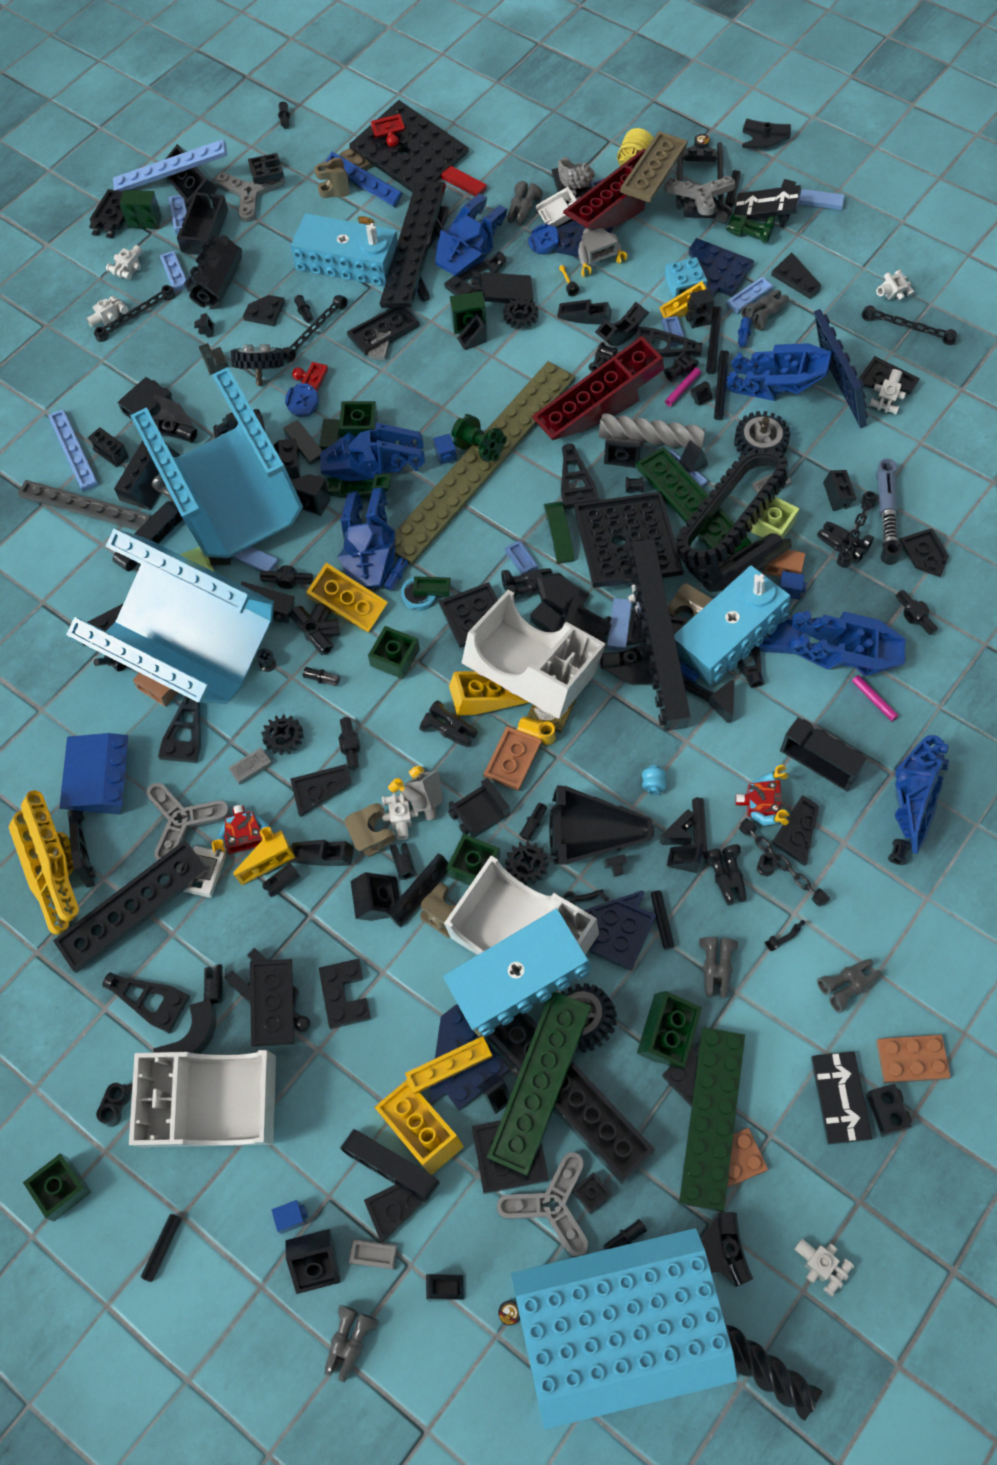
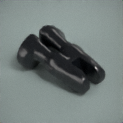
(838, 538)
(528, 579)
(453, 730)
(734, 878)

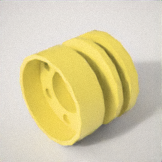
(633, 142)

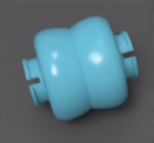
(654, 780)

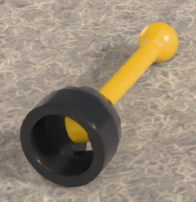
(569, 288)

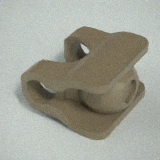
(336, 178)
(688, 600)
(362, 830)
(436, 909)

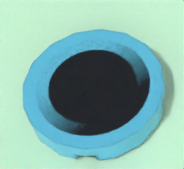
(415, 601)

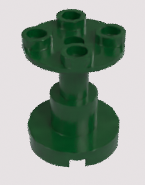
(468, 433)

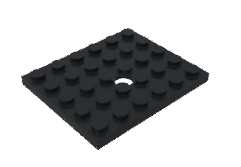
(429, 146)
(632, 520)

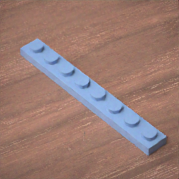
(170, 166)

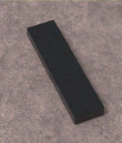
(418, 890)

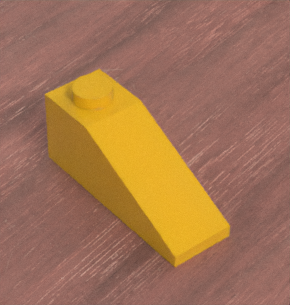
(678, 305)
(265, 858)

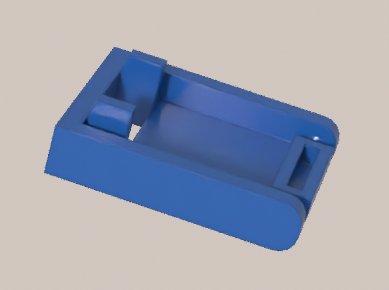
(780, 639)

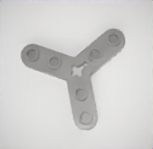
(239, 187)
(702, 194)
(172, 809)
(528, 1205)

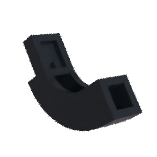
(625, 328)
(200, 1032)

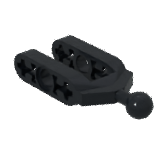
(301, 1023)

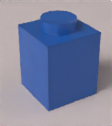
(445, 449)
(793, 584)
(289, 1216)

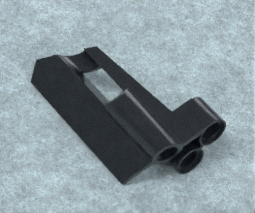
(755, 555)

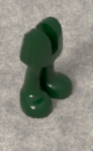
(741, 225)

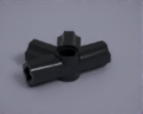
(318, 621)

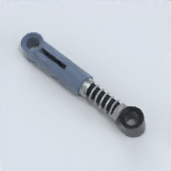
(888, 510)

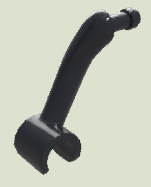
(589, 896)
(772, 944)

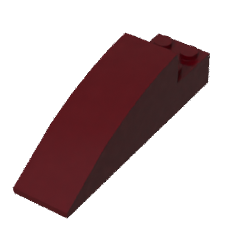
(604, 203)
(603, 391)

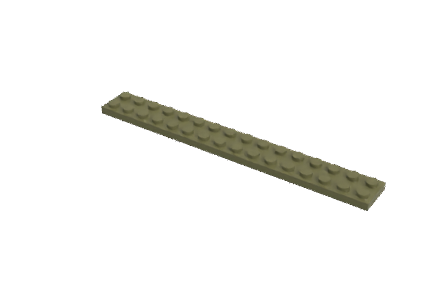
(471, 471)

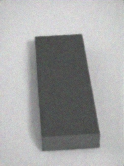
(305, 442)

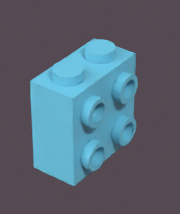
(684, 275)

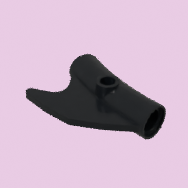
(765, 133)
(173, 420)
(628, 665)
(724, 1233)

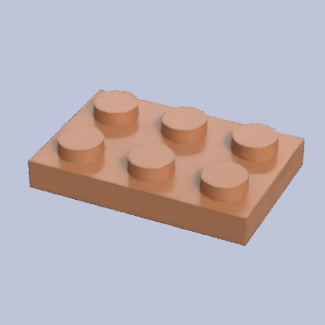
(512, 758)
(913, 1059)
(745, 1158)

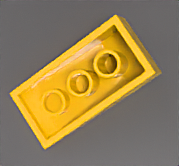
(346, 598)
(477, 694)
(419, 1127)

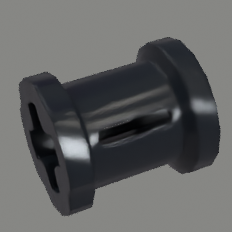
(640, 487)
(268, 659)
(899, 852)
(766, 869)

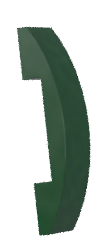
(341, 488)
(559, 532)

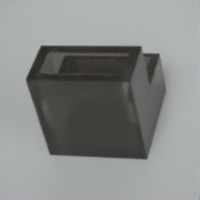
(213, 359)

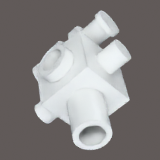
(126, 263)
(895, 286)
(107, 311)
(889, 392)
(399, 815)
(822, 1263)

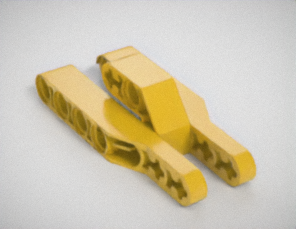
(50, 860)

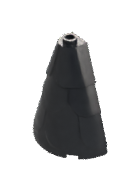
(591, 827)

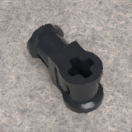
(602, 355)
(682, 365)

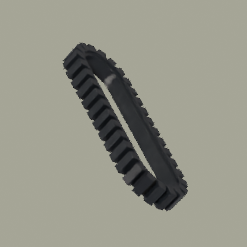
(746, 520)

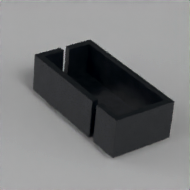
(202, 222)
(822, 754)

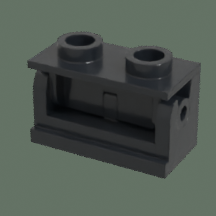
(108, 447)

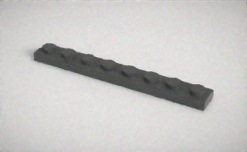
(82, 505)

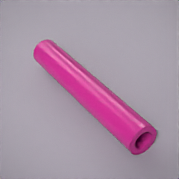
(682, 387)
(875, 698)

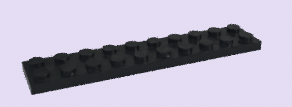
(413, 245)

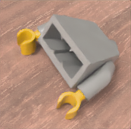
(598, 245)
(422, 790)

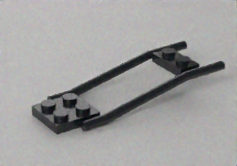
(701, 155)

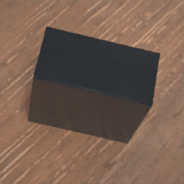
(591, 1193)

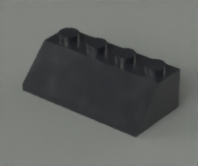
(190, 180)
(136, 481)

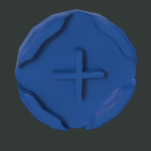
(544, 239)
(302, 400)

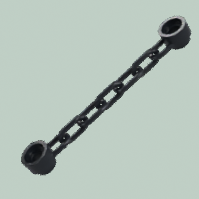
(339, 302)
(868, 316)
(101, 333)
(845, 557)
(819, 896)

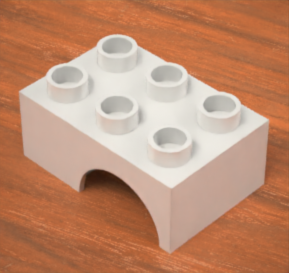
(532, 663)
(502, 905)
(202, 1099)

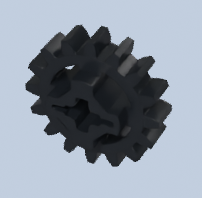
(520, 313)
(282, 730)
(532, 859)

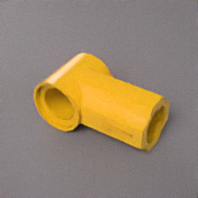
(537, 729)

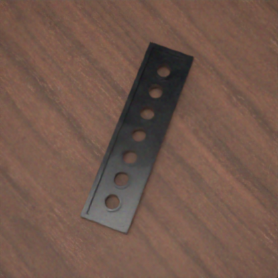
(118, 903)

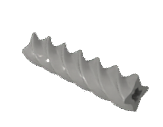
(653, 432)

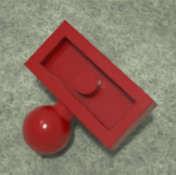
(388, 126)
(314, 375)

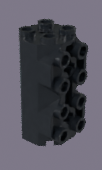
(214, 271)

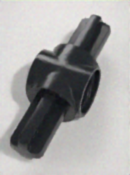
(286, 577)
(916, 612)
(349, 743)

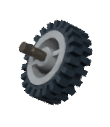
(257, 359)
(761, 432)
(600, 1017)

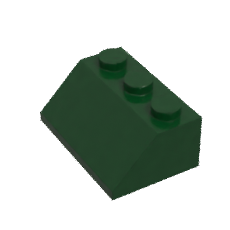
(669, 1030)

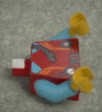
(764, 798)
(241, 832)

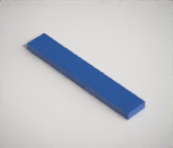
(369, 182)

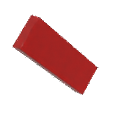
(463, 181)

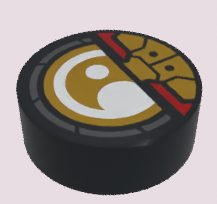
(701, 141)
(509, 1313)

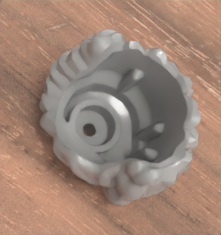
(575, 175)

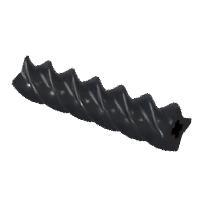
(772, 1374)

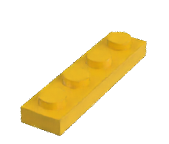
(448, 1065)

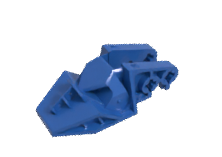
(468, 240)
(779, 371)
(372, 453)
(368, 546)
(848, 642)
(919, 789)

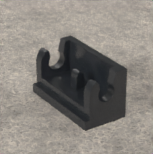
(839, 489)

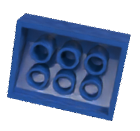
(94, 773)

